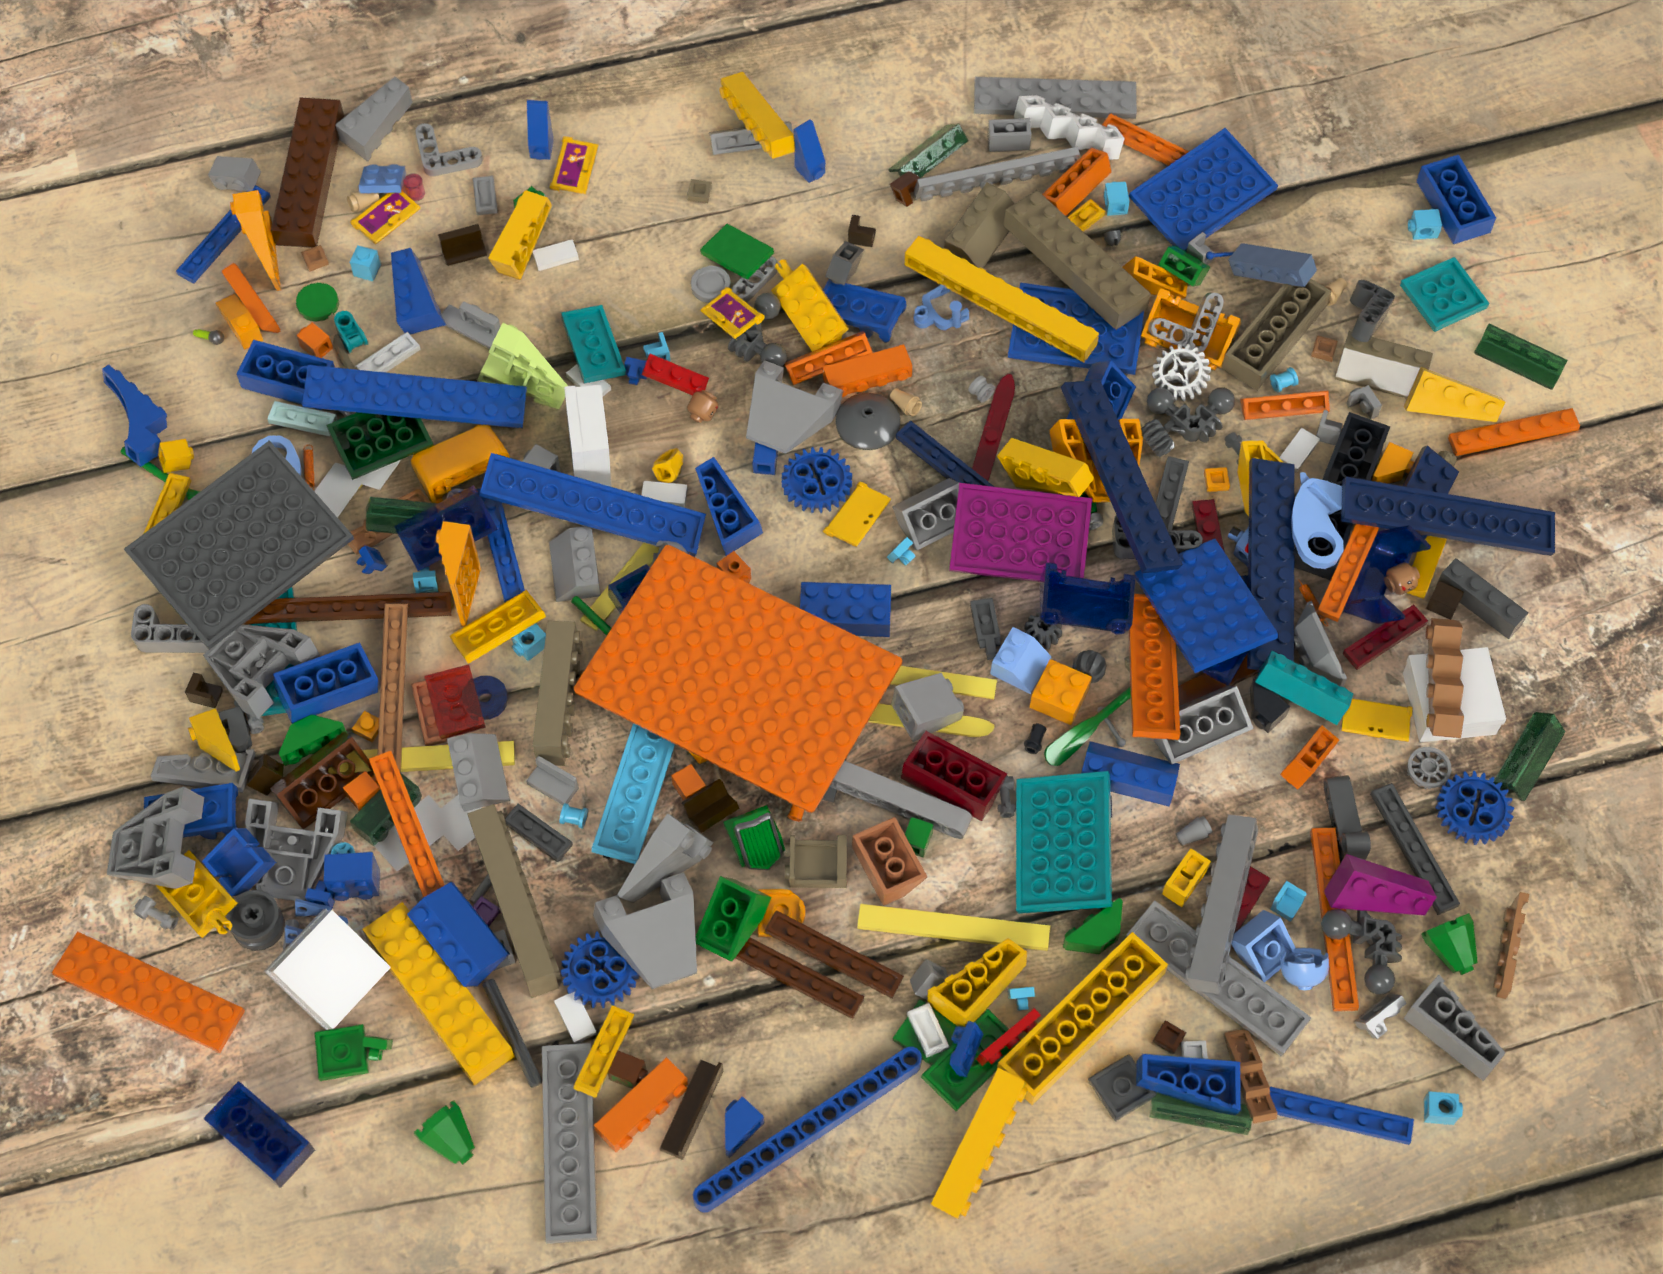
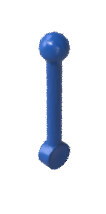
(1209, 255)

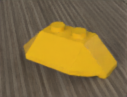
(1251, 450)

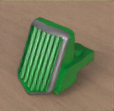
(755, 839)

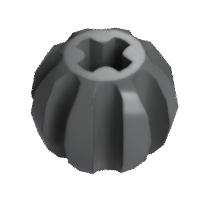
(1091, 664)

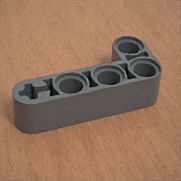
(1375, 305)
(1182, 537)
(1345, 818)

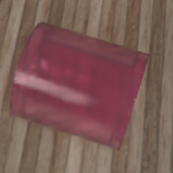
(414, 186)

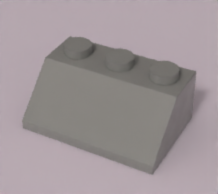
(929, 513)
(574, 564)
(478, 770)

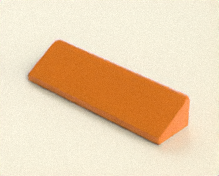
(250, 298)
(813, 362)
(1285, 405)

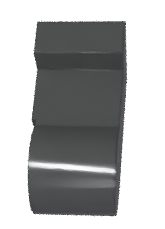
(239, 735)

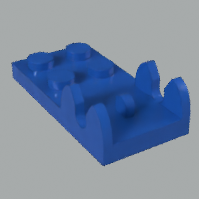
(866, 308)
(217, 814)

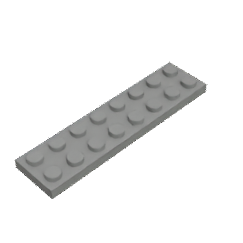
(1088, 97)
(994, 173)
(1242, 994)
(568, 1147)

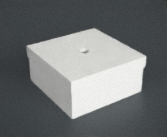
(588, 433)
(1480, 696)
(327, 969)

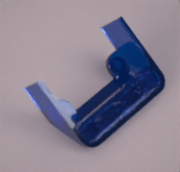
(1387, 551)

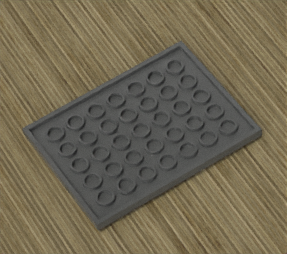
(239, 544)

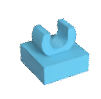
(902, 552)
(425, 581)
(1021, 995)

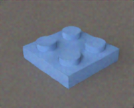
(382, 179)

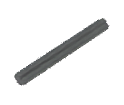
(512, 1033)

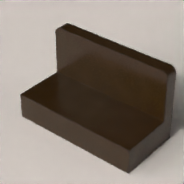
(462, 245)
(709, 806)

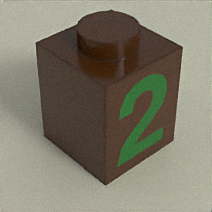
(627, 1070)

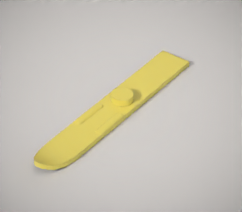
(603, 605)
(961, 684)
(966, 726)

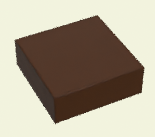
(1169, 1037)

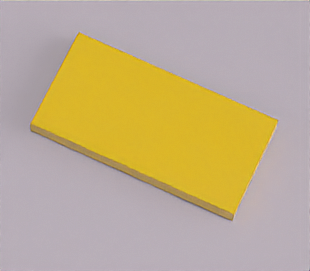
(497, 626)

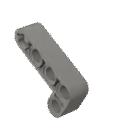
(157, 632)

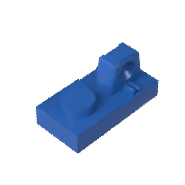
(967, 1042)

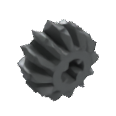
(1157, 438)
(1043, 632)

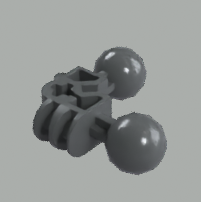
(752, 339)
(1220, 401)
(1382, 941)

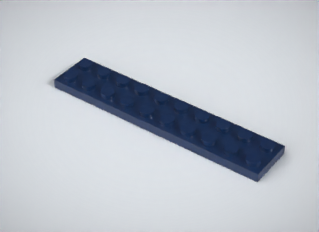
(1121, 476)
(1448, 516)
(1272, 553)

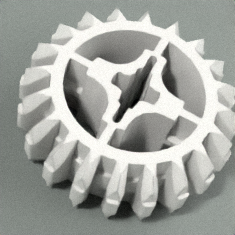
(1201, 364)

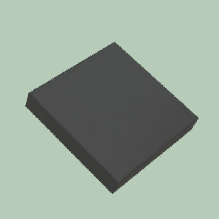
(1118, 1088)

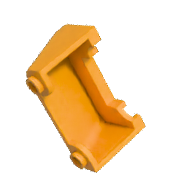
(1184, 313)
(456, 460)

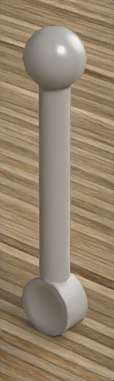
(1120, 741)

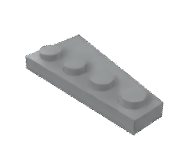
(202, 770)

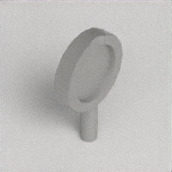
(708, 283)

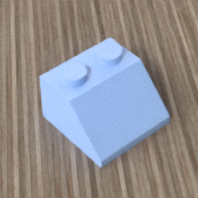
(1020, 660)
(1261, 943)

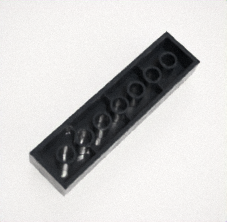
(1352, 457)

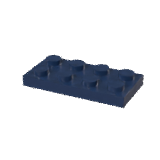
(1431, 473)

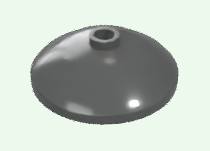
(865, 430)

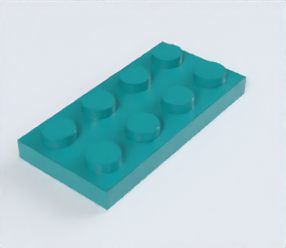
(593, 344)

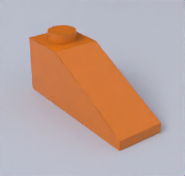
(1309, 757)

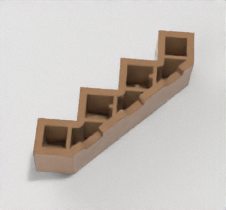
(1444, 672)

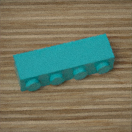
(1304, 687)

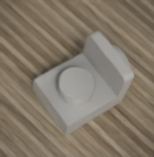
(1367, 399)

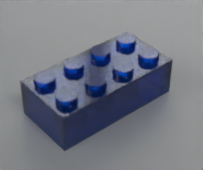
(420, 531)
(259, 1134)

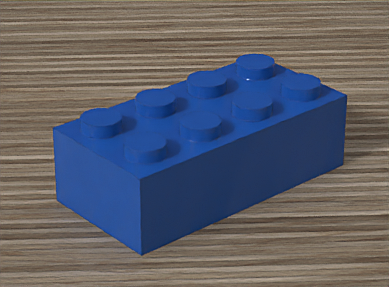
(1458, 198)
(277, 371)
(852, 607)
(325, 682)

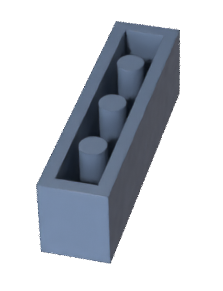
(1272, 264)

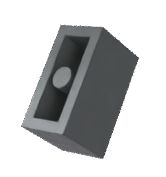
(844, 263)

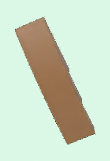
(369, 538)
(1252, 1079)

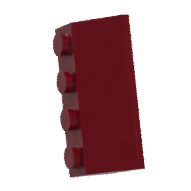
(953, 775)

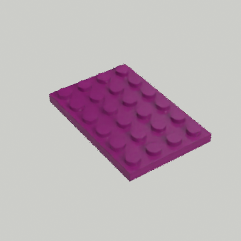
(1018, 532)

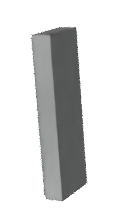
(538, 832)

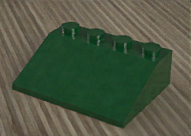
(376, 440)

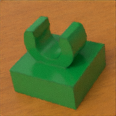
(376, 1046)

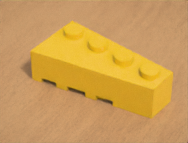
(520, 235)
(1448, 397)
(1044, 470)
(974, 989)

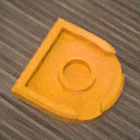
(784, 902)

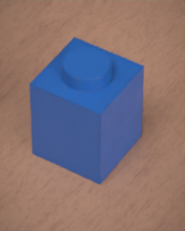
(764, 459)

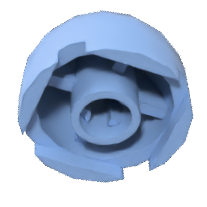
(1304, 967)

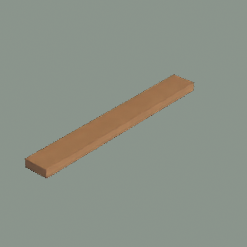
(393, 681)

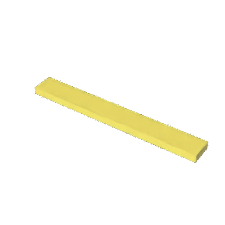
(425, 758)
(952, 926)

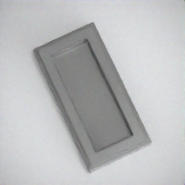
(485, 195)

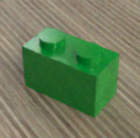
(1184, 265)

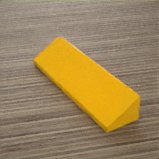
(1426, 563)

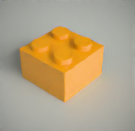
(1060, 692)

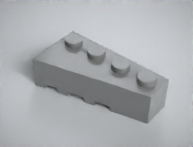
(374, 118)
(1454, 1030)

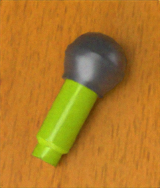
(215, 337)

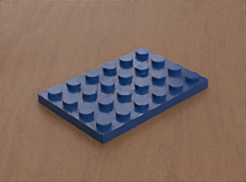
(1203, 190)
(1117, 345)
(1207, 607)

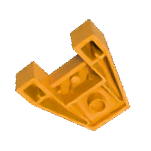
(257, 226)
(1069, 442)

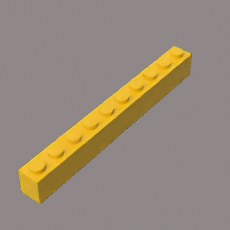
(1001, 298)

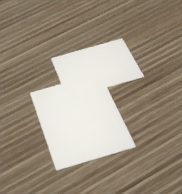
(339, 488)
(435, 822)

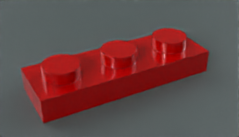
(674, 375)
(1009, 1038)

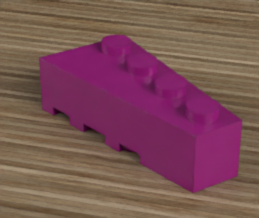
(1377, 888)

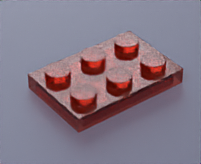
(454, 701)

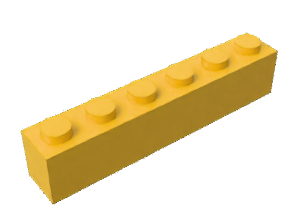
(757, 115)
(978, 1144)

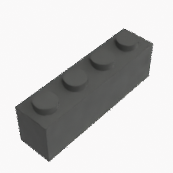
(1484, 599)

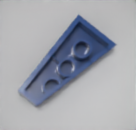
(413, 296)
(730, 512)
(1193, 1080)

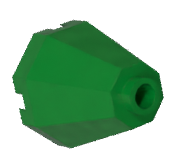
(1454, 943)
(448, 1134)

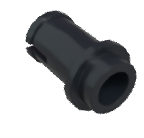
(1035, 738)

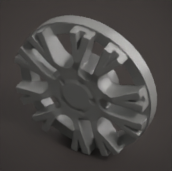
(1428, 767)

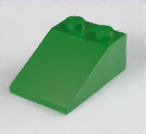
(731, 917)

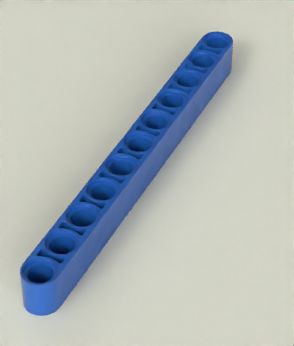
(803, 1139)

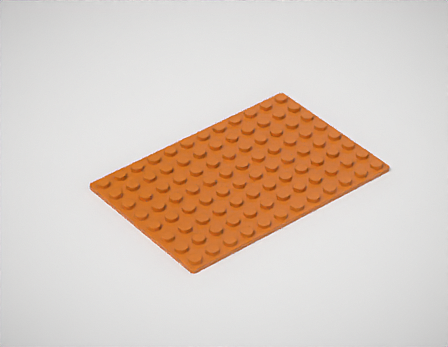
(739, 677)

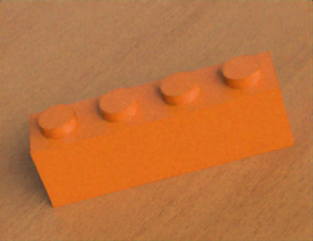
(1079, 180)
(869, 370)
(641, 1105)

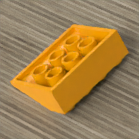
(460, 564)

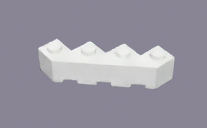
(1060, 123)

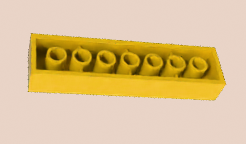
(439, 995)
(1084, 1016)

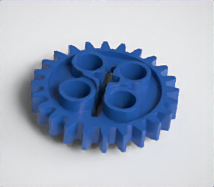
(835, 473)
(1496, 814)
(585, 985)

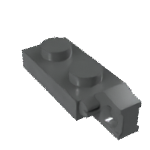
(986, 626)

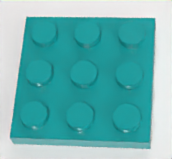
(1444, 294)

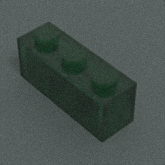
(375, 819)

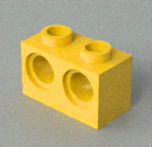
(1186, 877)

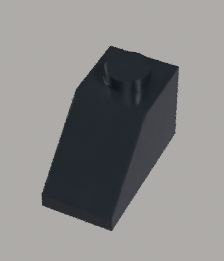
(1266, 707)

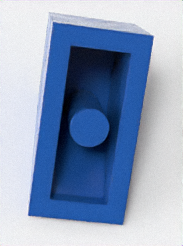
(740, 1124)

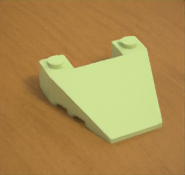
(519, 363)

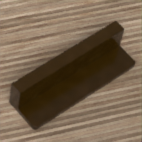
(691, 1109)

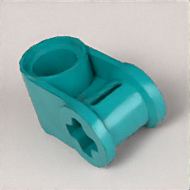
(350, 334)

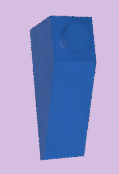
(539, 130)
(808, 153)

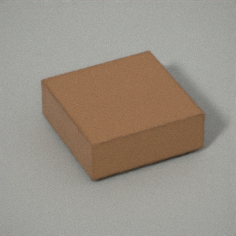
(315, 258)
(1324, 348)

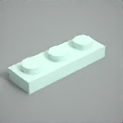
(300, 418)

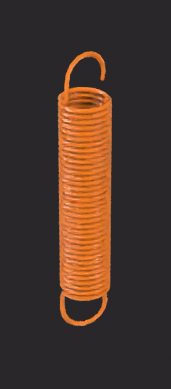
(309, 466)
(1309, 596)

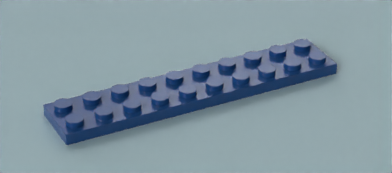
(414, 396)
(590, 503)

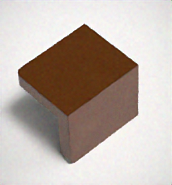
(904, 187)

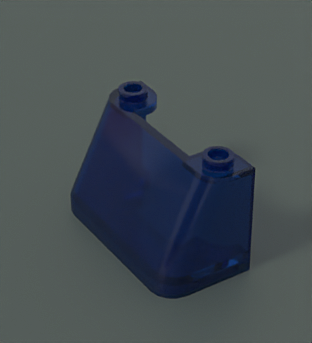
(1086, 601)

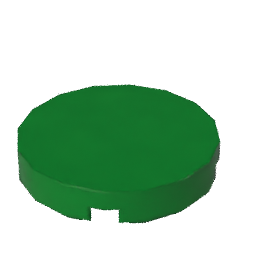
(317, 301)

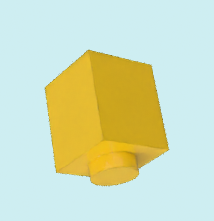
(175, 455)

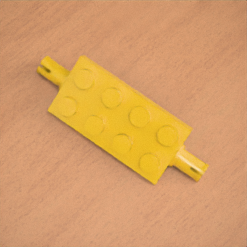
(808, 306)
(203, 901)

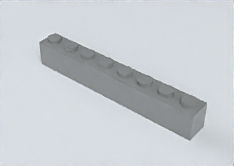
(1222, 905)

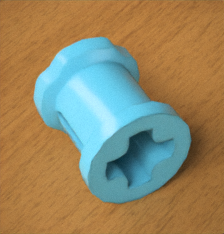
(1284, 379)
(573, 815)

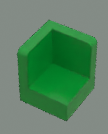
(919, 835)

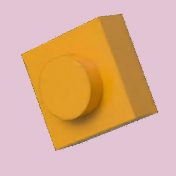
(1216, 479)
(367, 726)

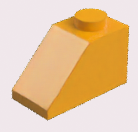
(1393, 464)

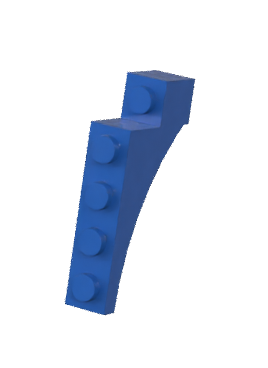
(143, 416)

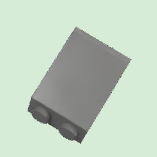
(926, 705)

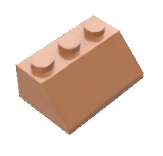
(888, 860)

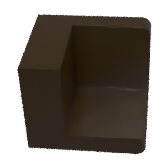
(860, 234)
(1444, 600)
(201, 692)
(265, 774)

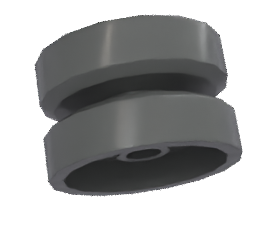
(256, 920)

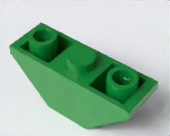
(308, 737)
(1097, 931)

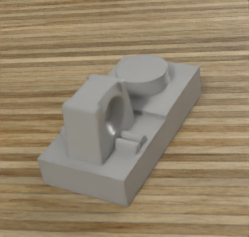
(1373, 1019)

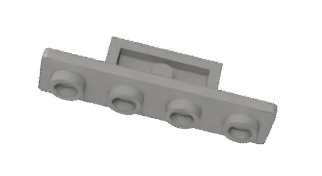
(472, 323)

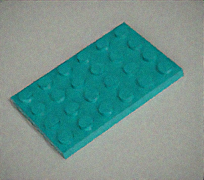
(1063, 842)

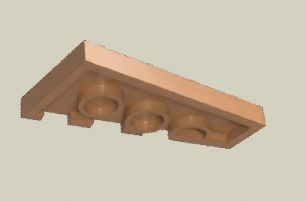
(1511, 944)

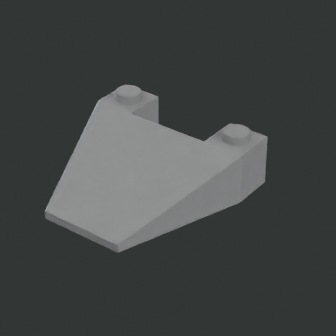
(785, 415)
(251, 656)
(151, 842)
(296, 851)
(668, 853)
(657, 939)

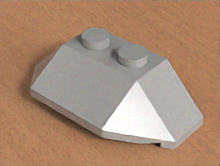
(1315, 648)

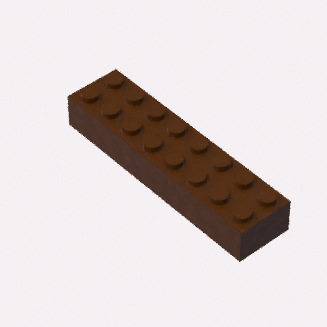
(307, 173)

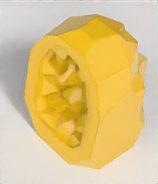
(668, 465)

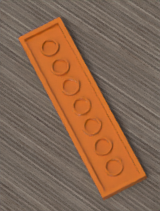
(1152, 675)
(148, 992)

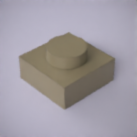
(699, 191)

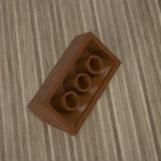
(312, 785)

